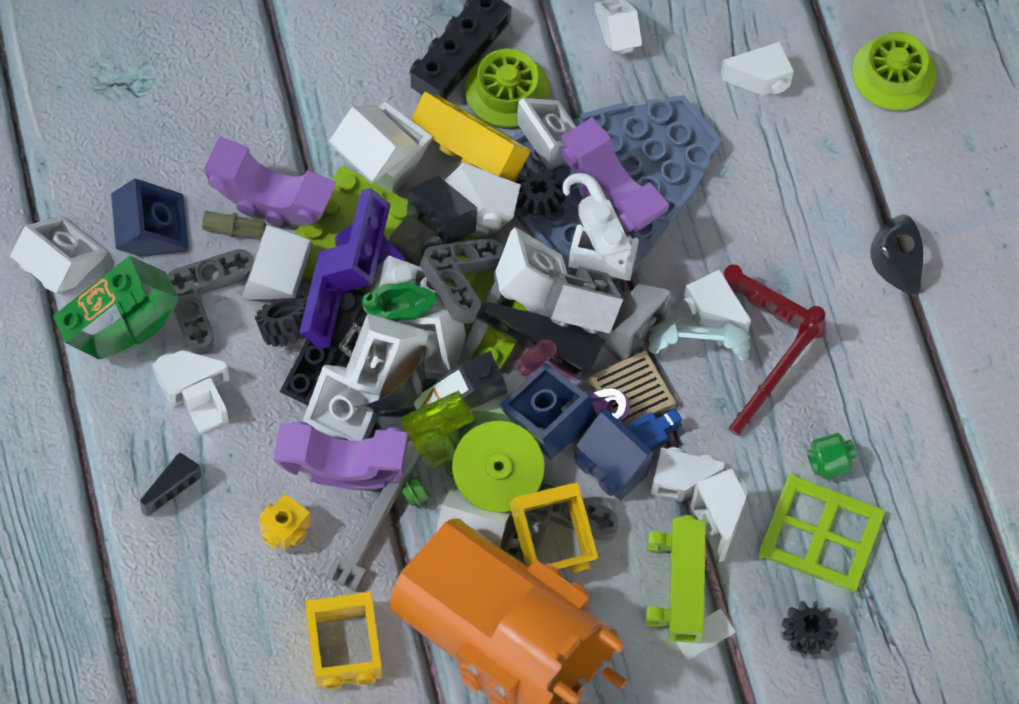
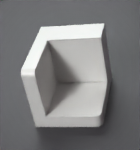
(205, 406)

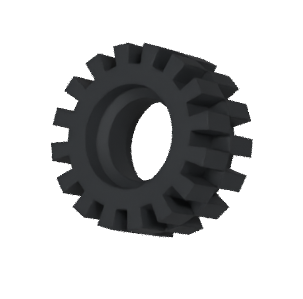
(282, 320)

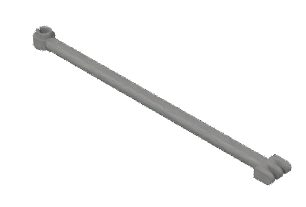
(363, 542)

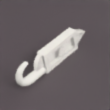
(601, 223)

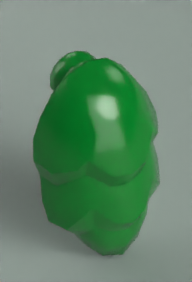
(399, 301)

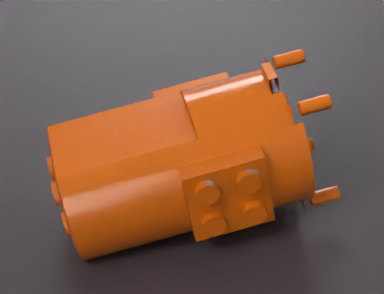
(509, 626)

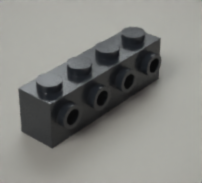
(460, 46)

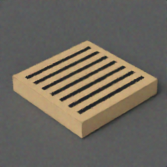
(639, 382)

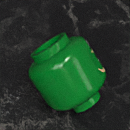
(831, 455)

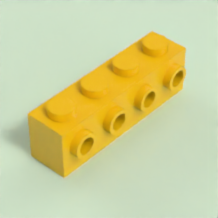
(469, 137)

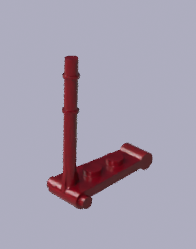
(809, 322)

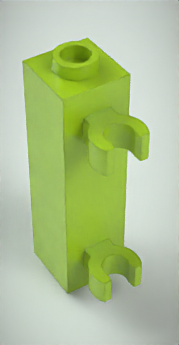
(686, 580)

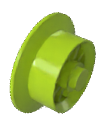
(894, 71)
(501, 82)
(497, 465)

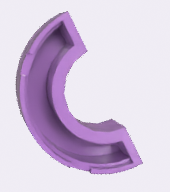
(591, 152)
(263, 191)
(339, 461)

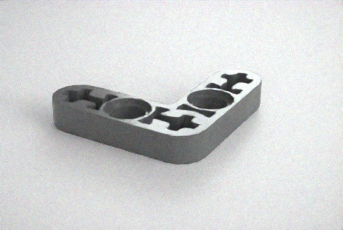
(442, 264)
(191, 293)
(545, 515)

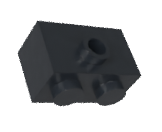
(442, 210)

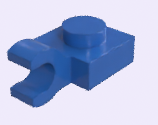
(652, 430)

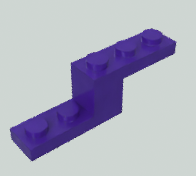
(345, 268)

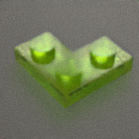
(431, 424)

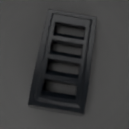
(175, 478)

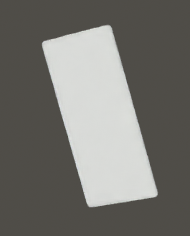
(715, 630)

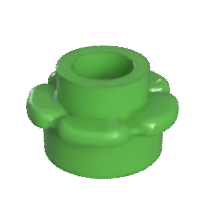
(415, 492)

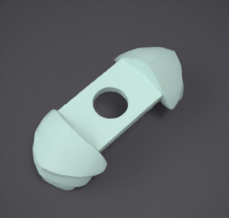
(668, 333)

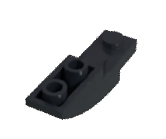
(310, 361)

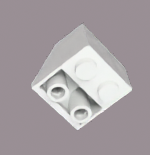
(384, 355)

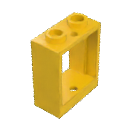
(571, 494)
(336, 609)

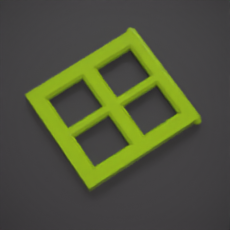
(821, 532)

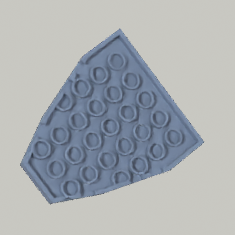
(655, 144)

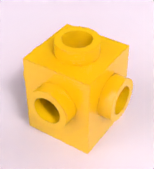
(284, 523)

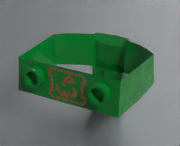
(141, 312)

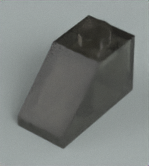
(412, 239)

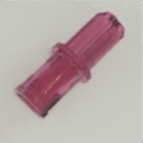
(534, 357)

